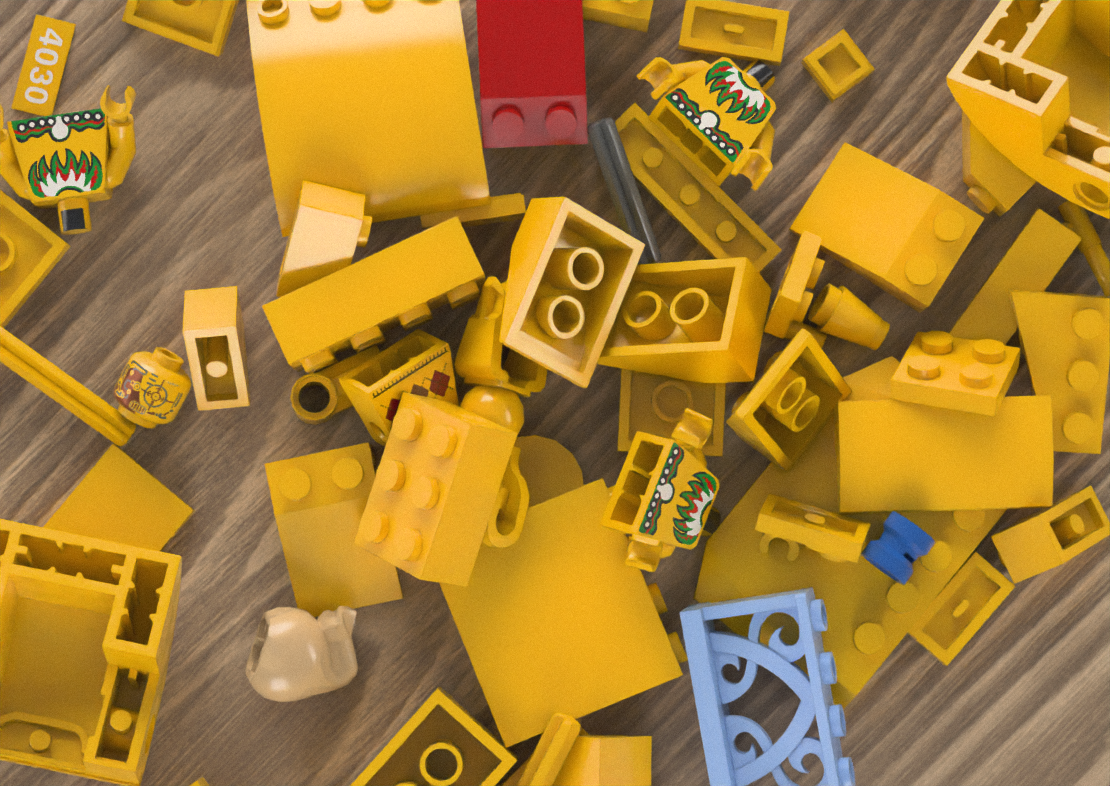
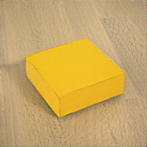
(837, 65)

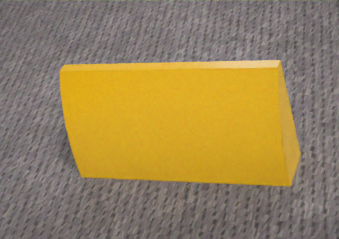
(943, 458)

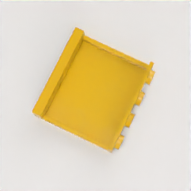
(562, 618)

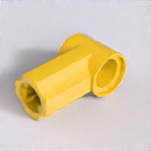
(329, 380)

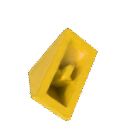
(607, 761)

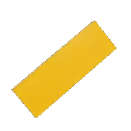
(1026, 265)

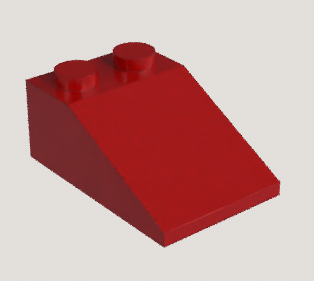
(532, 72)

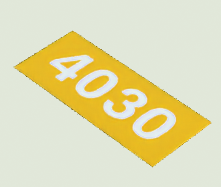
(43, 66)

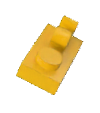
(829, 533)

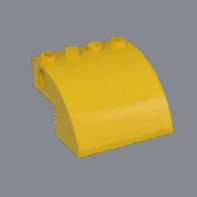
(1042, 93)
(368, 104)
(74, 694)

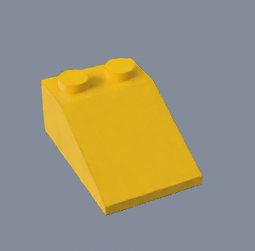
(887, 225)
(565, 286)
(691, 321)
(789, 401)
(318, 515)

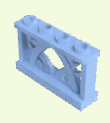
(713, 649)

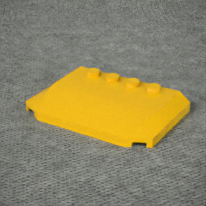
(863, 605)

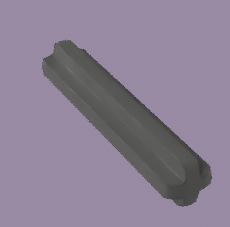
(623, 187)

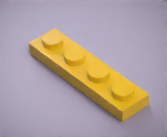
(691, 194)

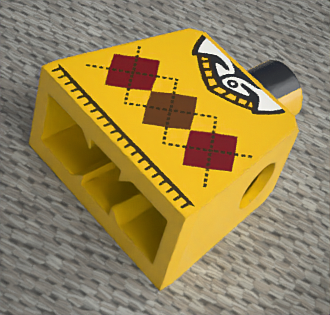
(412, 365)

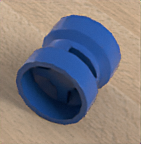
(898, 547)

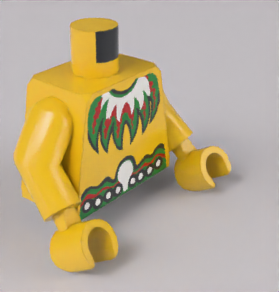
(716, 114)
(70, 158)
(665, 493)

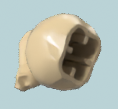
(301, 654)

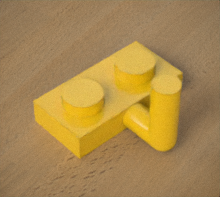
(791, 299)

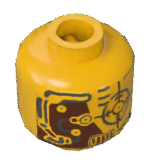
(152, 387)

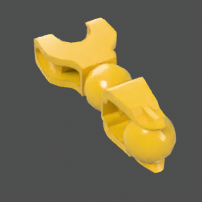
(497, 400)

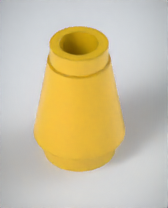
(847, 317)

